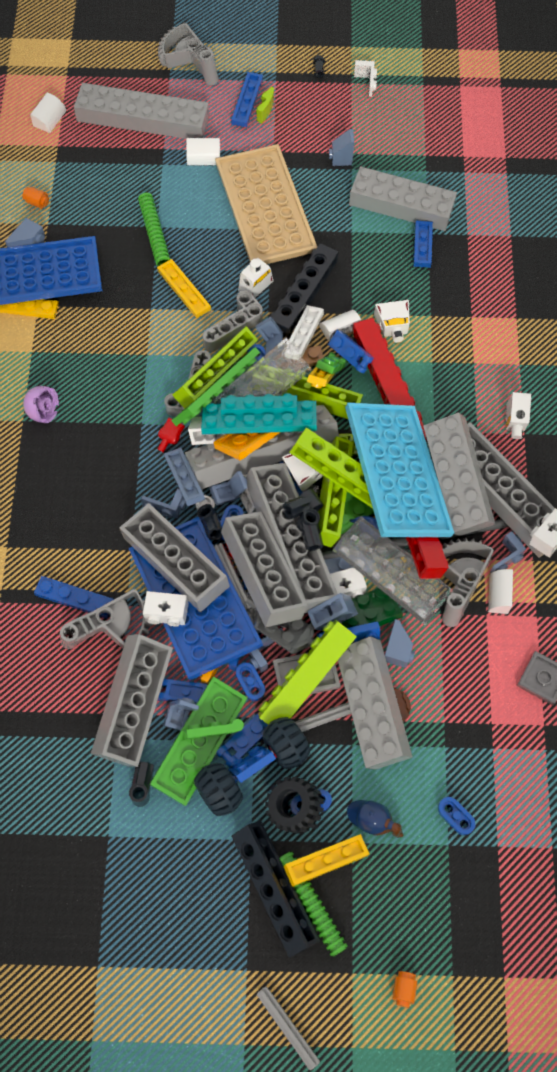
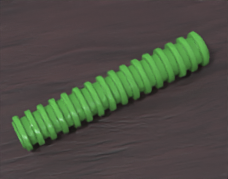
(153, 228)
(317, 913)

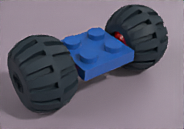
(218, 784)

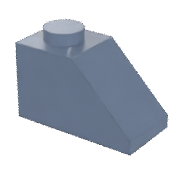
(342, 149)
(26, 234)
(399, 647)

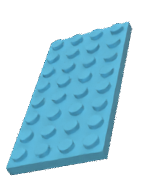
(398, 471)

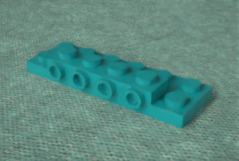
(259, 415)

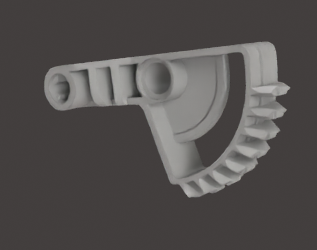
(187, 51)
(459, 572)
(115, 627)

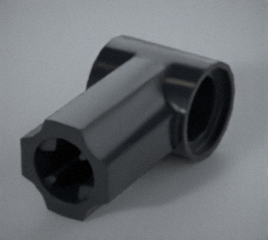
(305, 501)
(210, 521)
(308, 525)
(141, 779)

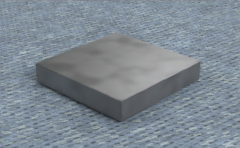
(540, 678)

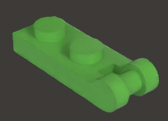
(331, 363)
(214, 729)

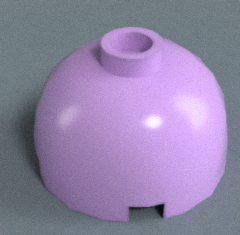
(41, 403)

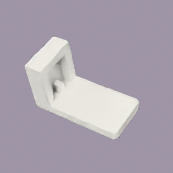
(366, 70)

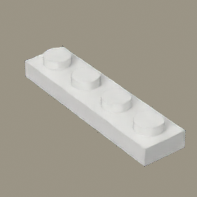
(306, 328)

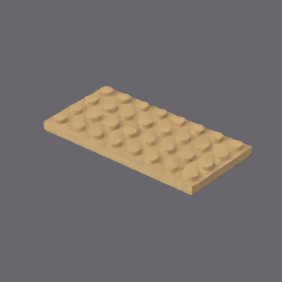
(265, 205)

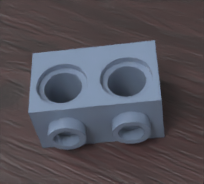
(338, 607)

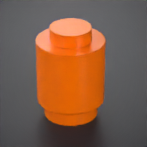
(35, 197)
(405, 989)

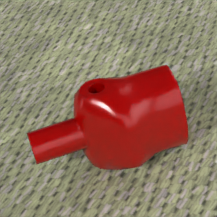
(169, 434)

